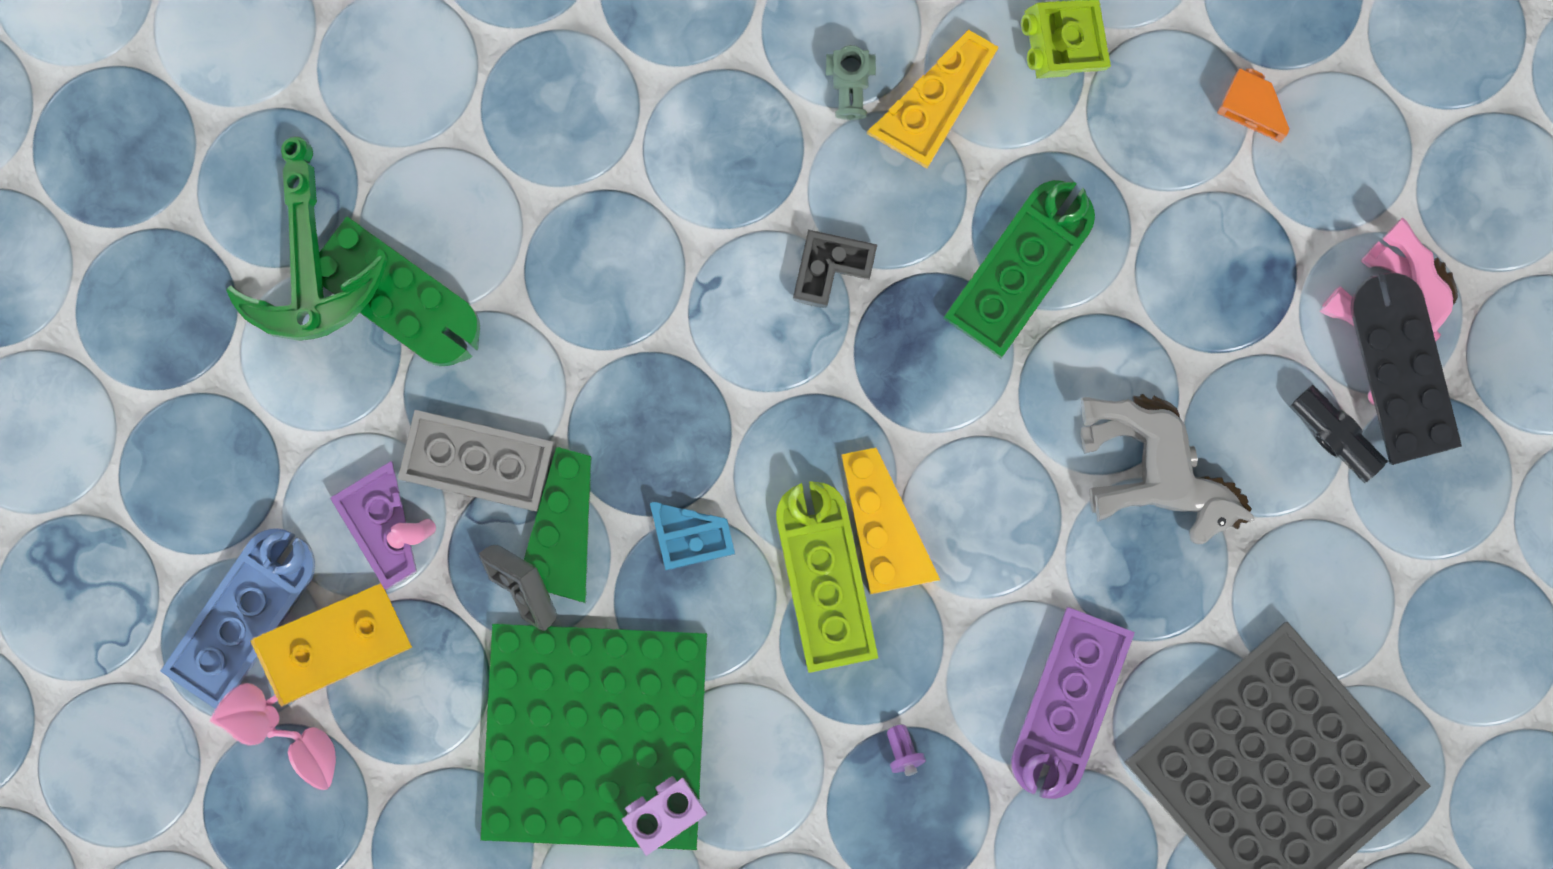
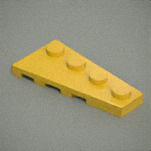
(931, 107)
(886, 534)

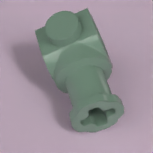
(850, 82)

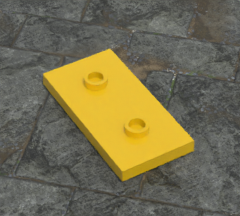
(330, 644)

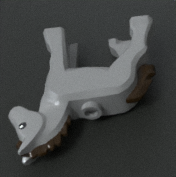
(1165, 466)

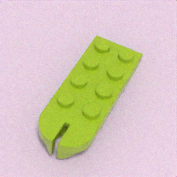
(825, 578)

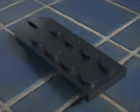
(1403, 368)

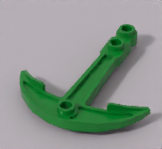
(306, 279)

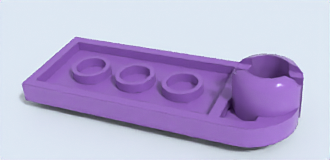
(1069, 703)

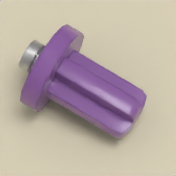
(904, 752)

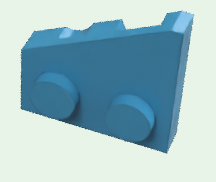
(690, 536)

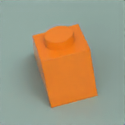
(1254, 105)

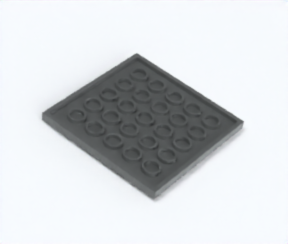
(1277, 765)

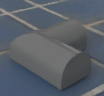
(825, 256)
(522, 582)

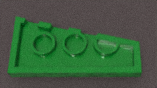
(562, 526)

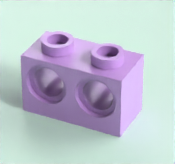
(669, 823)

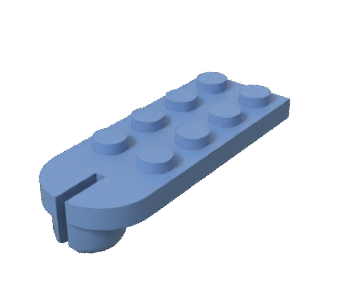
(245, 605)

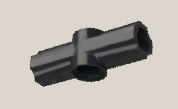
(1338, 434)

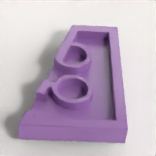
(369, 513)

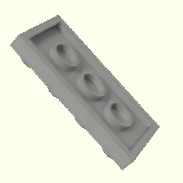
(476, 460)

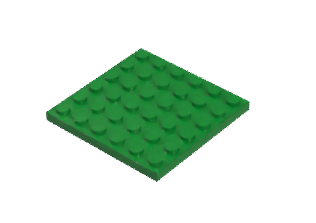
(587, 729)

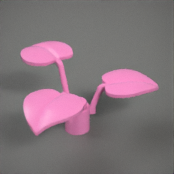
(252, 719)

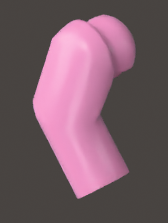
(410, 533)

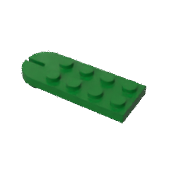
(1022, 266)
(408, 300)

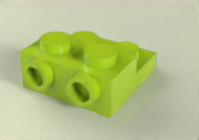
(1065, 38)

